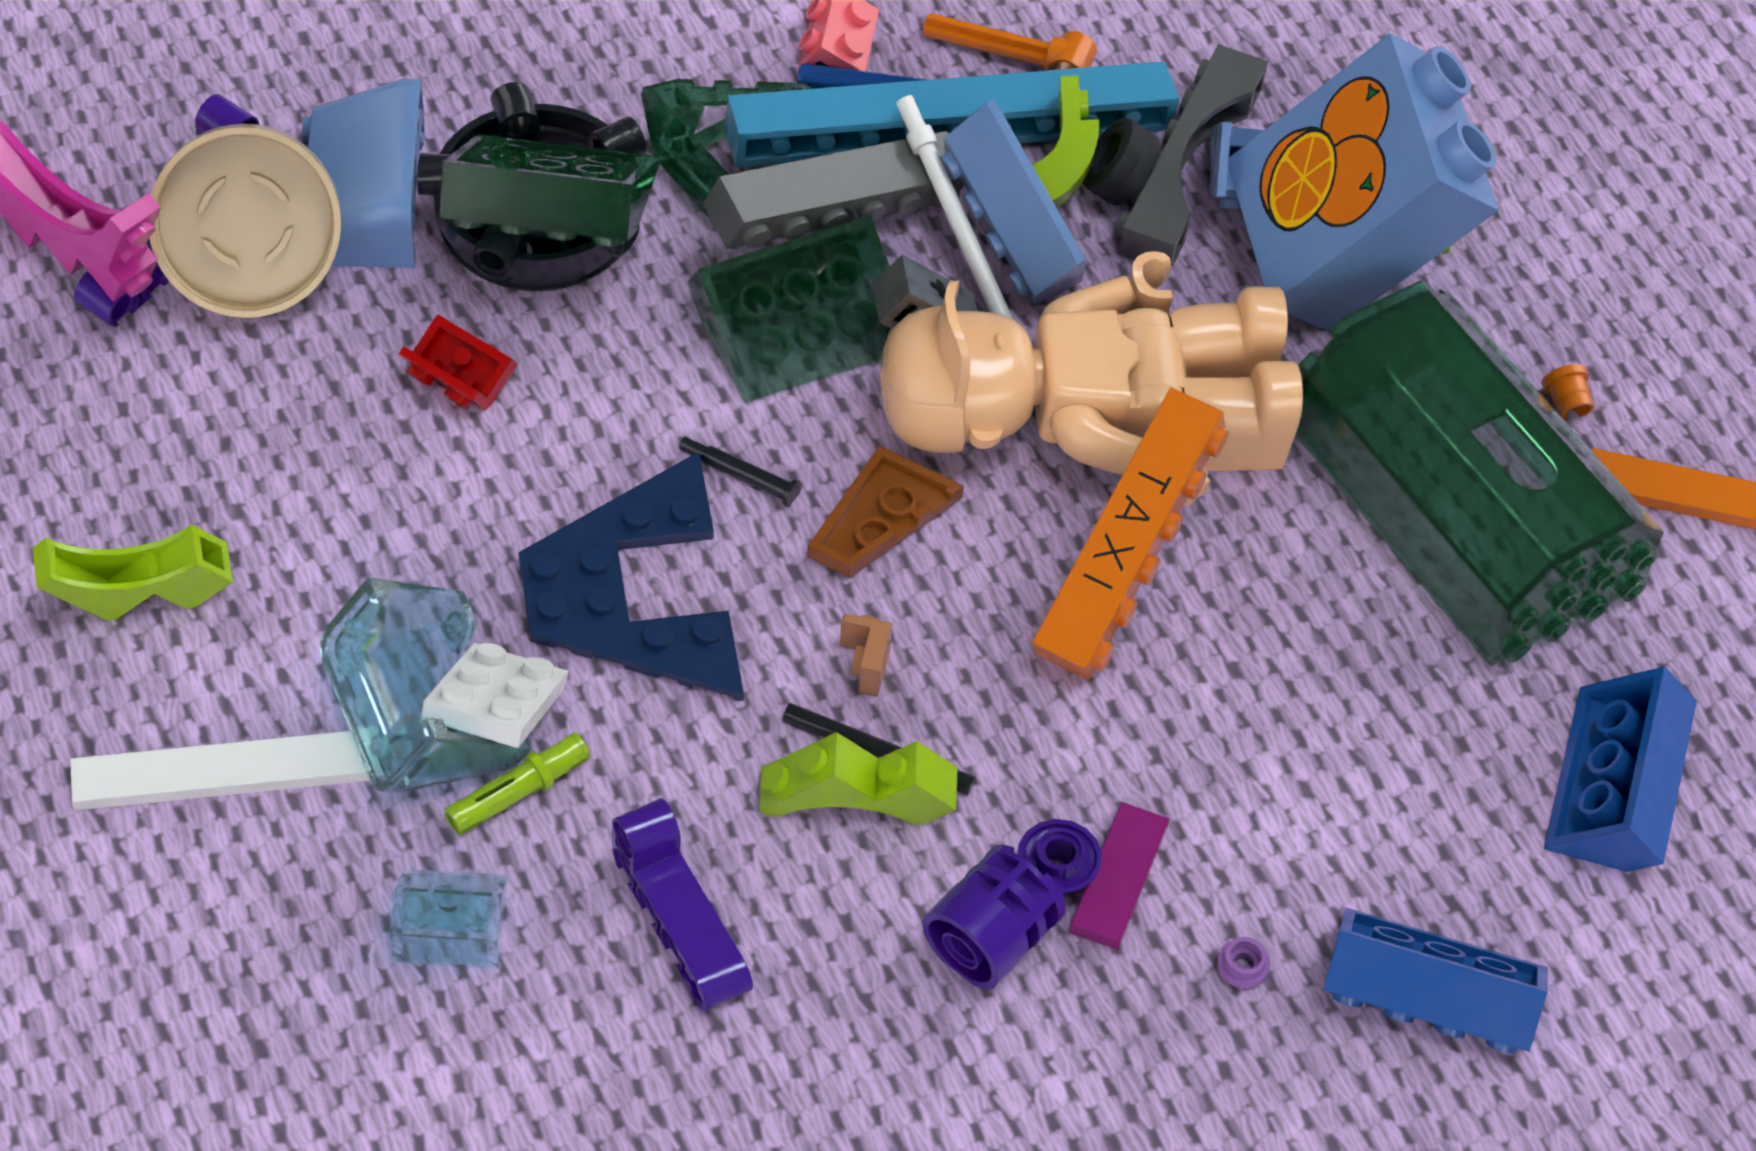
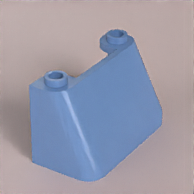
(372, 157)

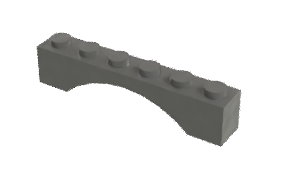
(1223, 93)

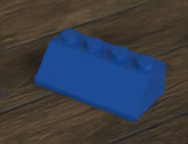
(1622, 771)
(1437, 981)

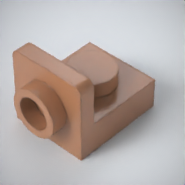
(872, 647)

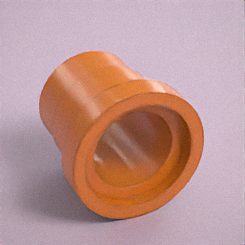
(1569, 389)

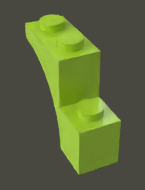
(113, 581)
(838, 773)

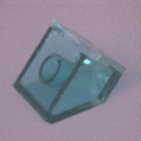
(448, 918)

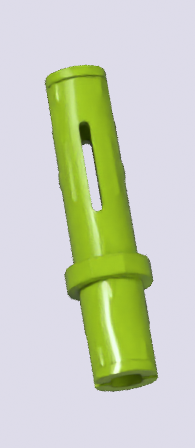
(533, 774)

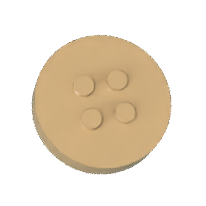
(245, 220)

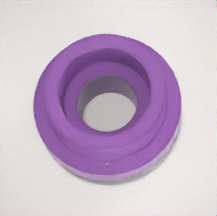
(1247, 949)

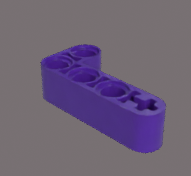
(649, 850)

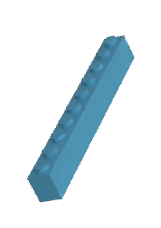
(844, 118)

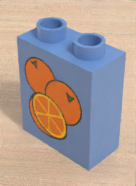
(1364, 181)

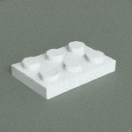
(495, 694)

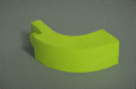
(1073, 155)

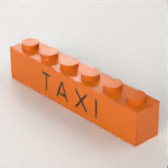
(1130, 534)

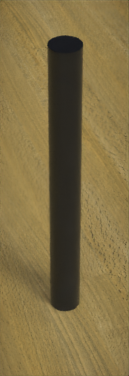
(878, 747)

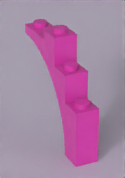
(74, 227)

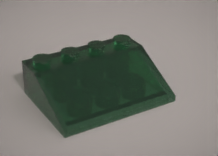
(547, 188)
(795, 309)

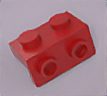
(460, 362)

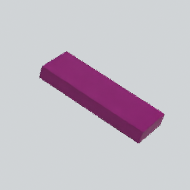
(1125, 866)

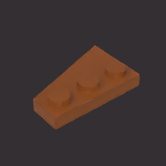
(880, 510)

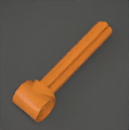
(1064, 52)

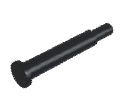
(744, 471)

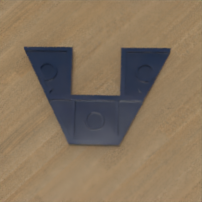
(579, 593)

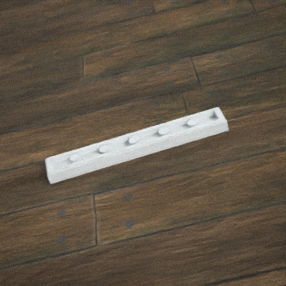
(215, 770)

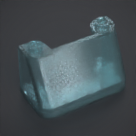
(383, 662)

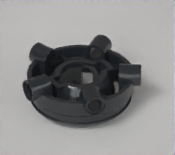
(504, 256)

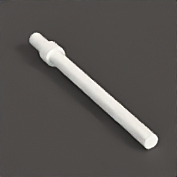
(924, 142)

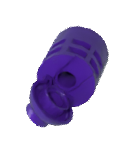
(1011, 901)

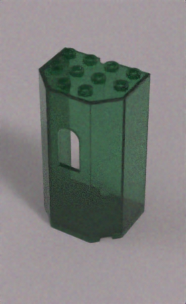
(1393, 429)

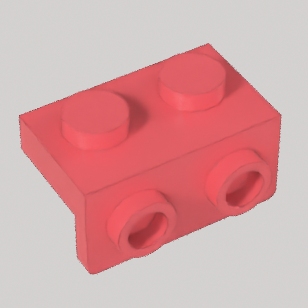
(839, 33)

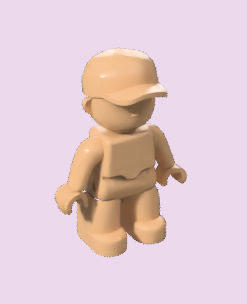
(1097, 372)

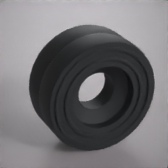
(1122, 161)

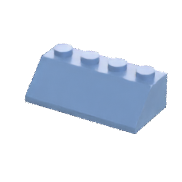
(1013, 205)

